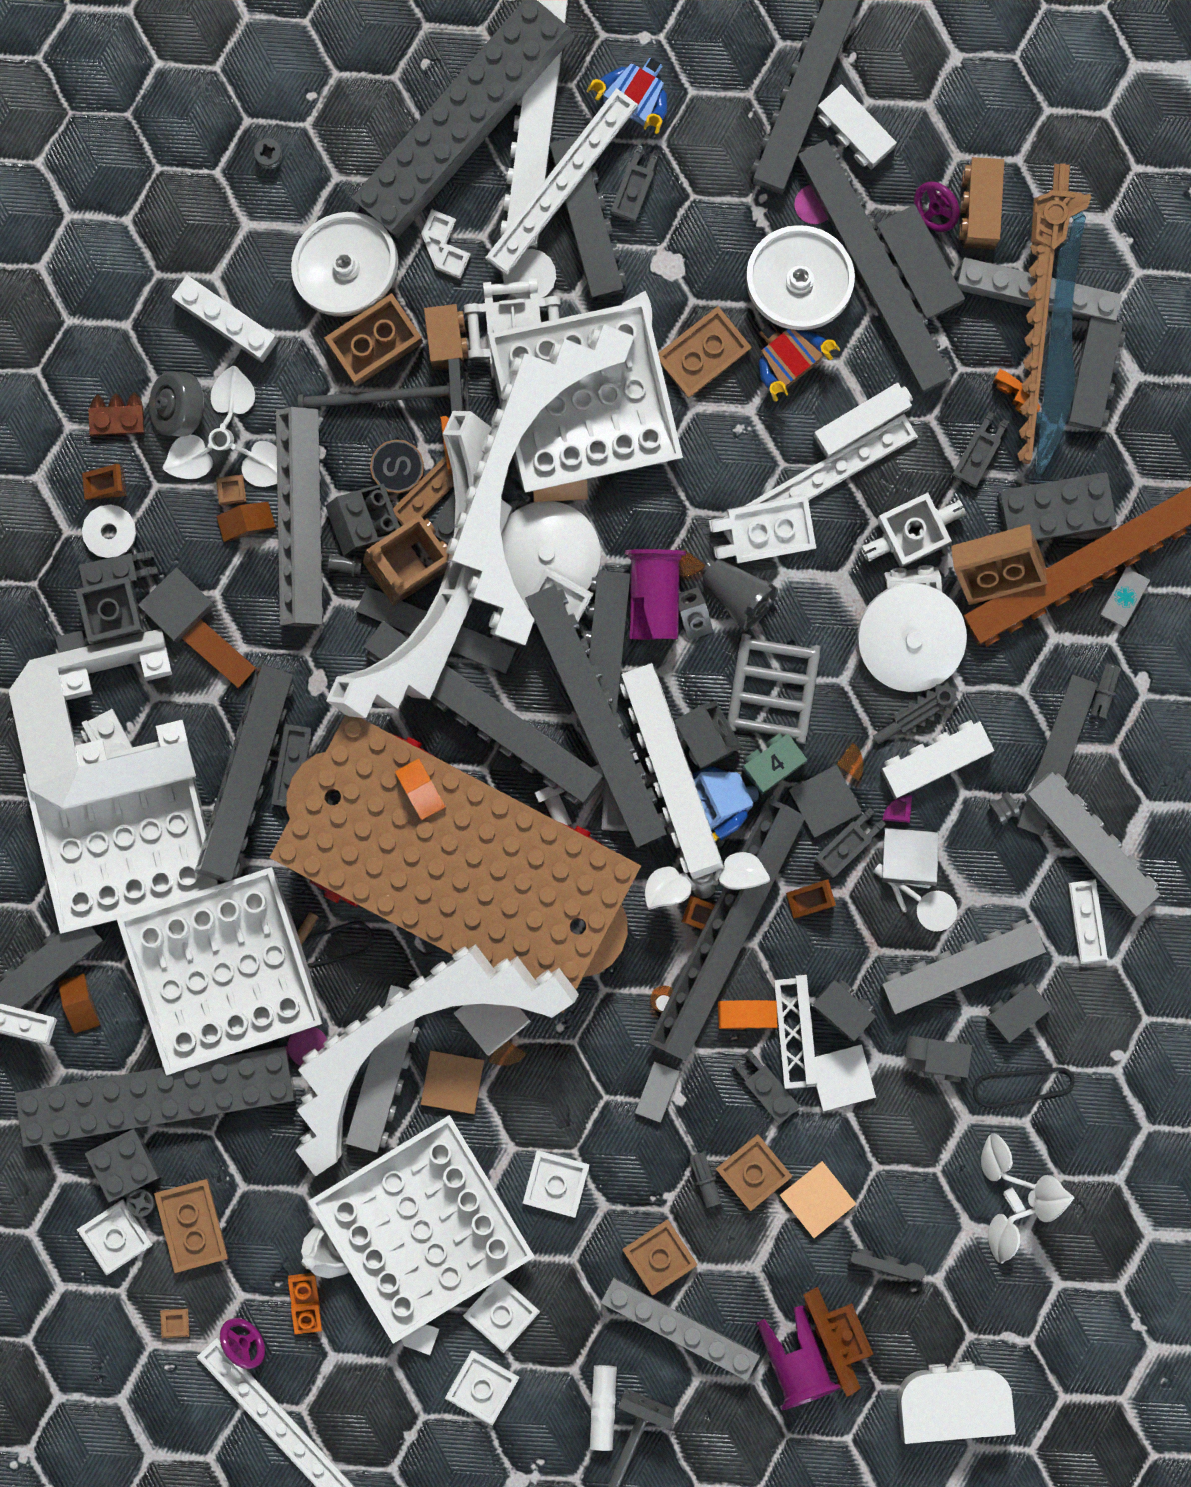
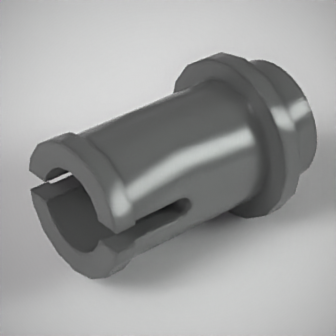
(345, 565)

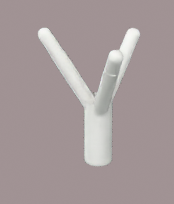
(895, 886)

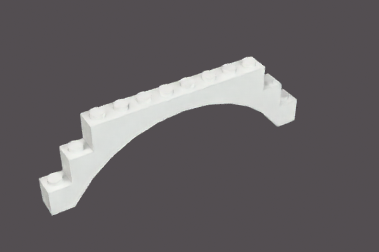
(479, 534)
(420, 659)
(460, 982)

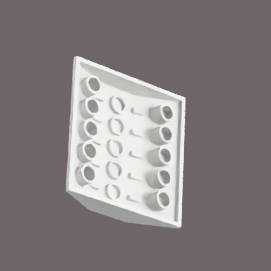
(605, 419)
(121, 850)
(220, 970)
(421, 1229)

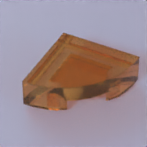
(689, 565)
(852, 762)
(507, 1055)

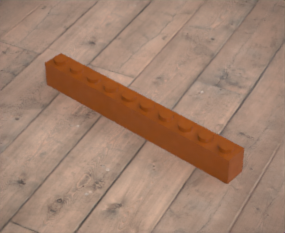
(1081, 568)

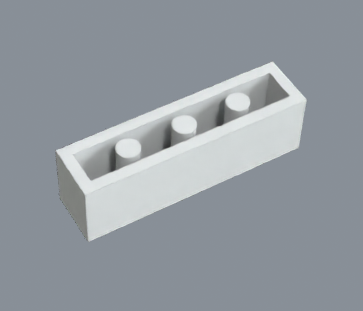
(224, 319)
(936, 760)

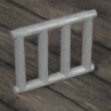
(807, 680)

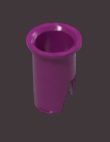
(654, 593)
(802, 1372)

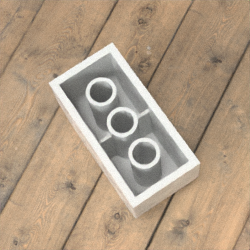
(954, 1404)

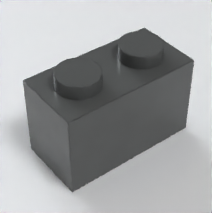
(1017, 1012)

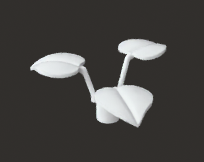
(191, 459)
(669, 888)
(1047, 1199)

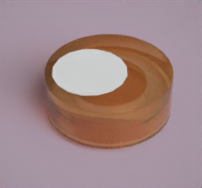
(660, 997)

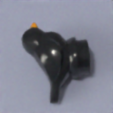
(513, 487)

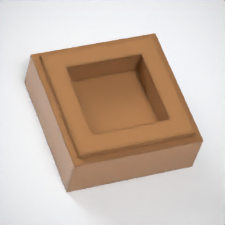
(231, 490)
(175, 1323)

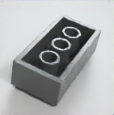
(1060, 507)

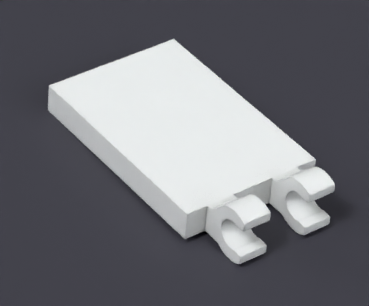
(766, 529)

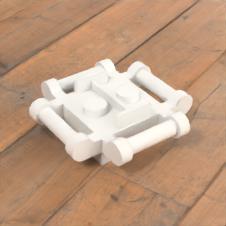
(507, 313)

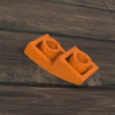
(1009, 384)
(747, 1014)
(304, 1303)

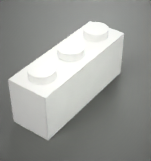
(855, 127)

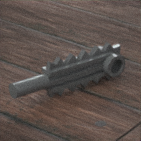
(917, 713)

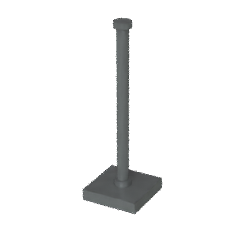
(456, 390)
(646, 1411)

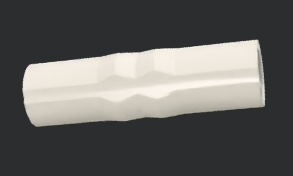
(603, 1408)

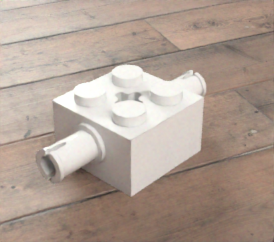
(918, 513)

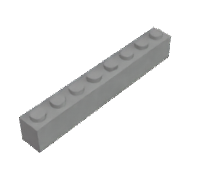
(299, 517)

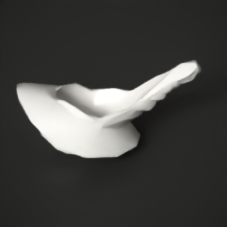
(321, 1255)

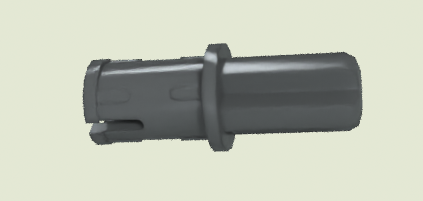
(1106, 690)
(705, 1180)

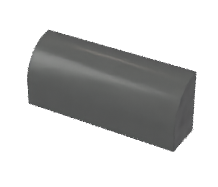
(921, 262)

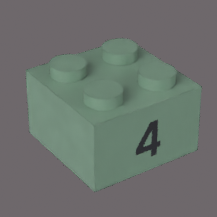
(774, 763)

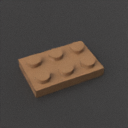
(703, 352)
(191, 1225)

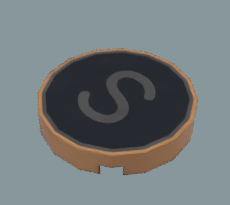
(397, 466)

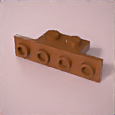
(841, 1336)

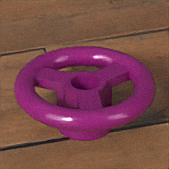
(940, 203)
(236, 1346)

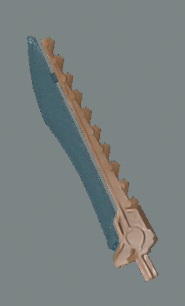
(1049, 230)

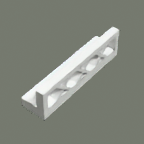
(806, 1031)

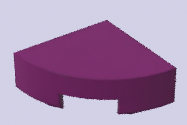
(899, 810)

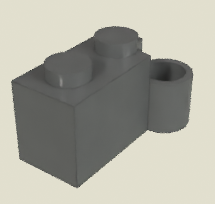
(939, 1057)

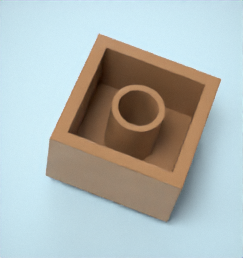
(444, 335)

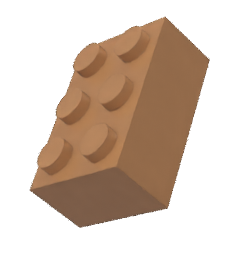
(981, 203)
(373, 340)
(999, 564)

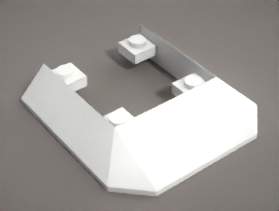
(81, 773)

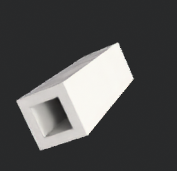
(863, 419)

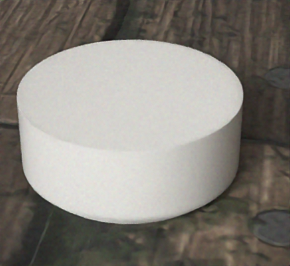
(1014, 1201)

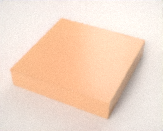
(817, 1199)

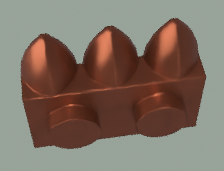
(116, 418)

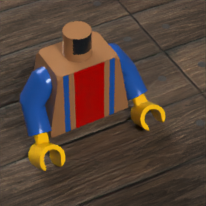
(790, 356)

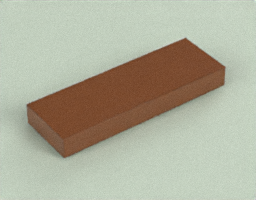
(219, 653)

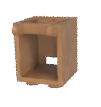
(396, 564)

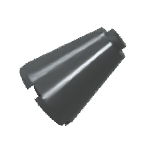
(739, 592)

